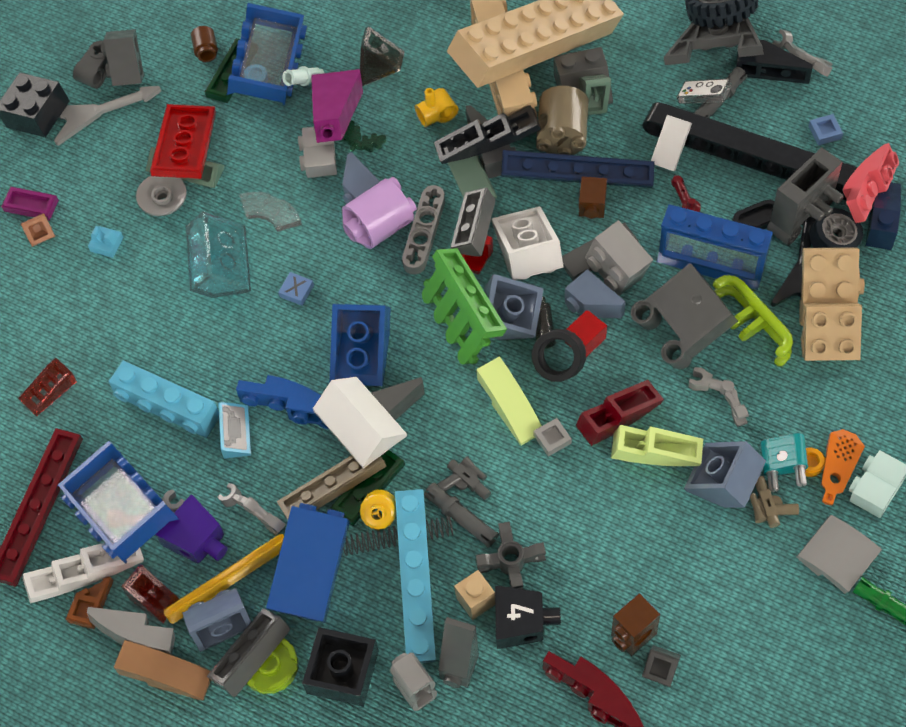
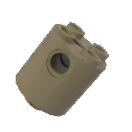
(562, 120)

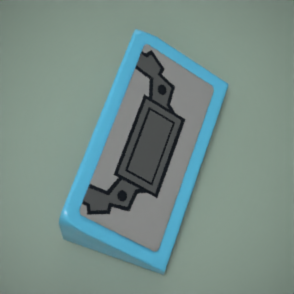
(234, 430)

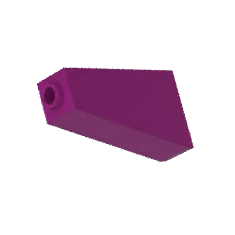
(334, 102)

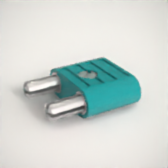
(784, 456)

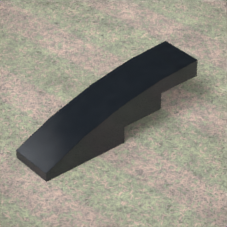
(487, 136)

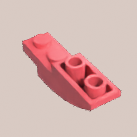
(868, 180)

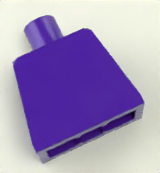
(194, 533)

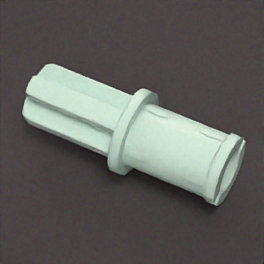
(300, 76)

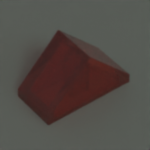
(148, 593)

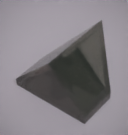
(378, 57)

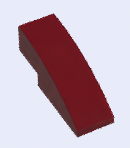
(618, 409)

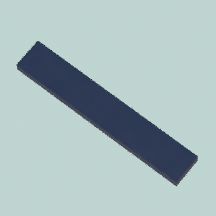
(572, 167)

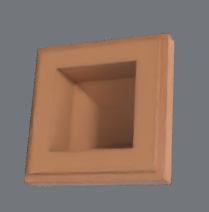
(37, 229)

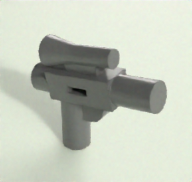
(465, 476)

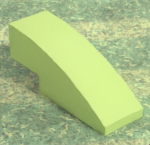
(508, 400)
(656, 447)

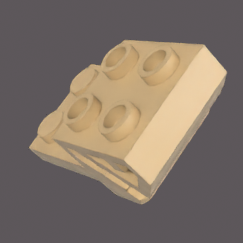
(830, 304)

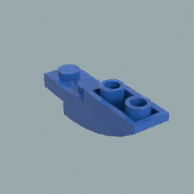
(280, 395)

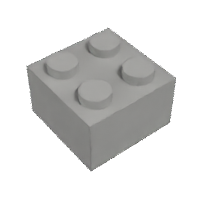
(618, 258)

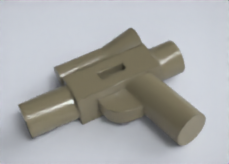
(768, 506)

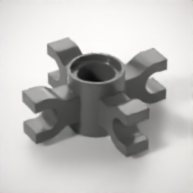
(493, 561)

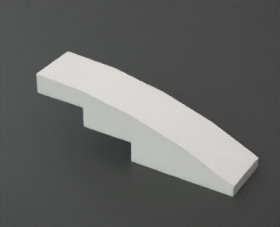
(75, 572)

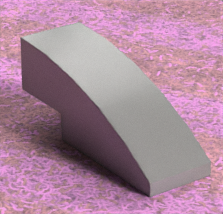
(133, 628)

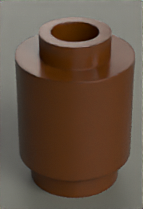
(204, 43)

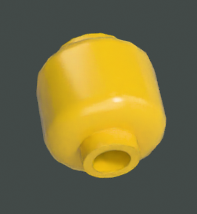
(382, 501)

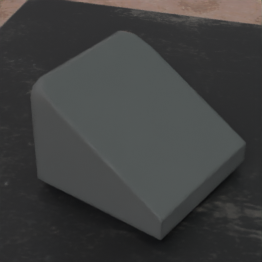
(661, 665)

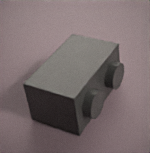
(123, 57)

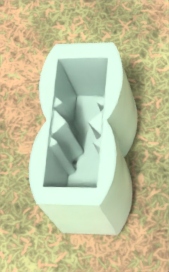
(878, 484)

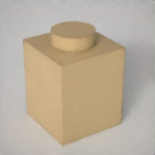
(475, 594)

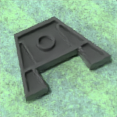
(706, 38)

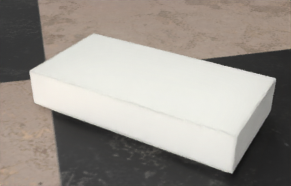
(671, 143)

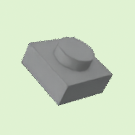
(552, 437)

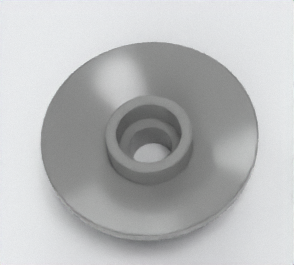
(154, 189)

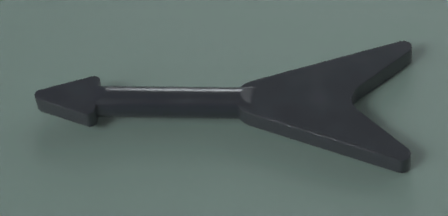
(793, 284)

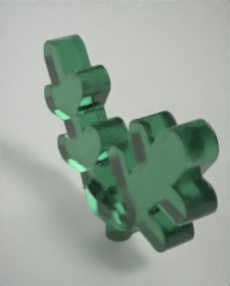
(353, 134)

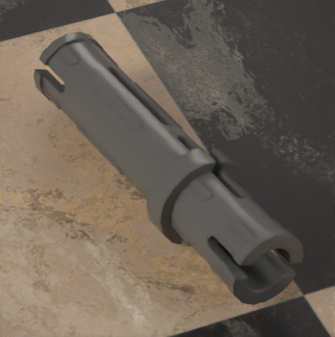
(736, 77)
(451, 507)

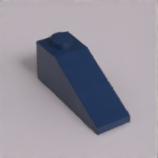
(884, 218)

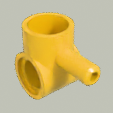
(436, 107)

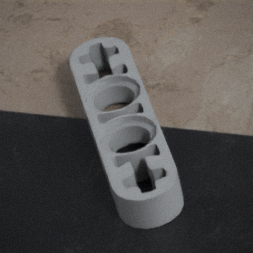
(423, 229)

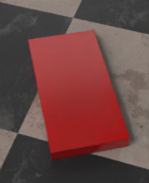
(183, 141)

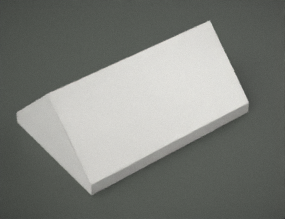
(358, 420)

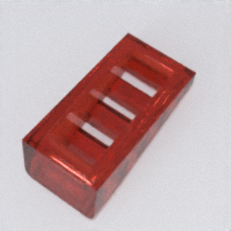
(48, 374)

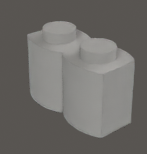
(318, 158)
(413, 680)

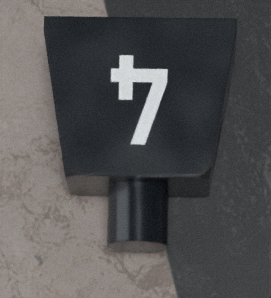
(521, 616)

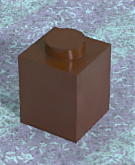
(592, 197)

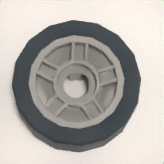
(839, 223)

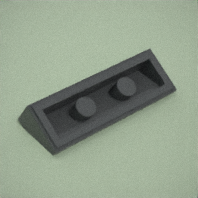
(473, 222)
(249, 652)

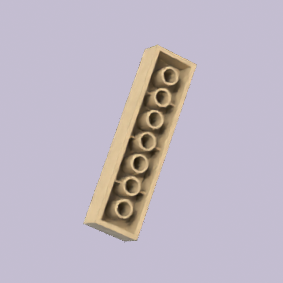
(530, 36)

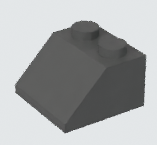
(579, 64)

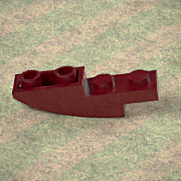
(606, 699)

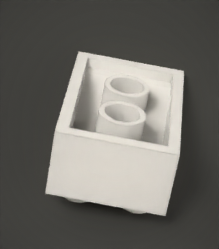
(528, 243)

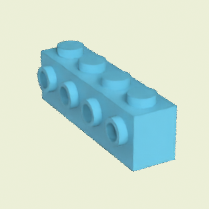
(164, 399)

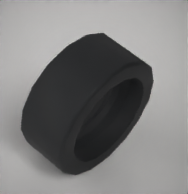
(540, 363)

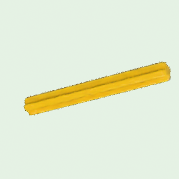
(225, 578)

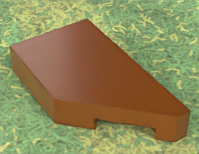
(91, 597)

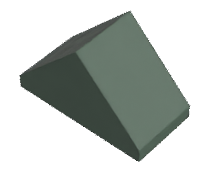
(597, 90)

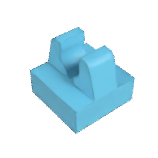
(105, 241)

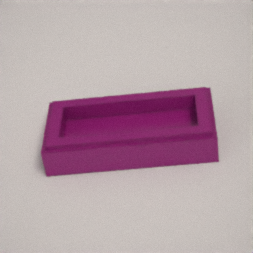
(29, 203)

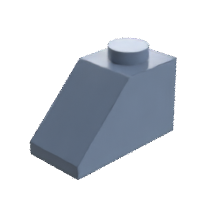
(356, 178)
(592, 294)

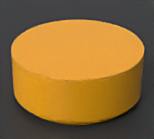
(815, 462)

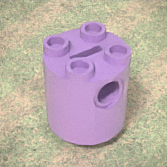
(377, 213)

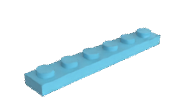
(415, 575)

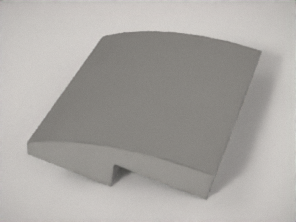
(839, 553)

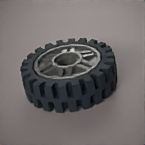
(719, 11)

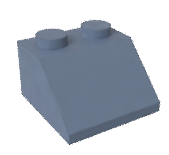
(516, 305)
(726, 473)
(216, 619)

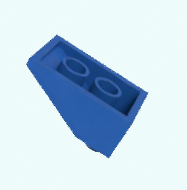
(359, 342)

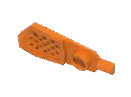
(838, 466)

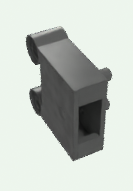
(805, 195)
(690, 310)

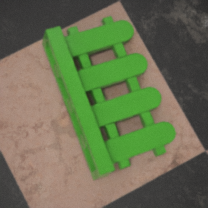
(473, 304)

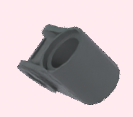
(91, 67)

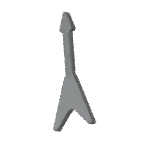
(82, 115)

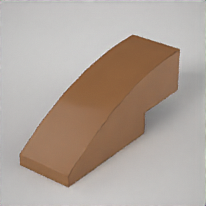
(162, 670)

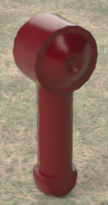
(687, 202)

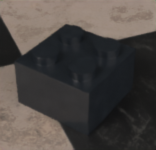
(32, 104)
(340, 666)

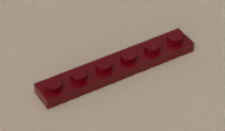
(37, 505)

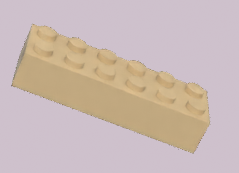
(512, 91)

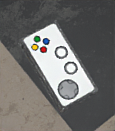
(704, 91)

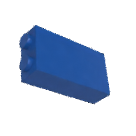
(308, 563)

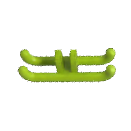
(762, 315)

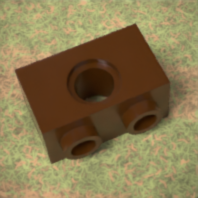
(634, 625)

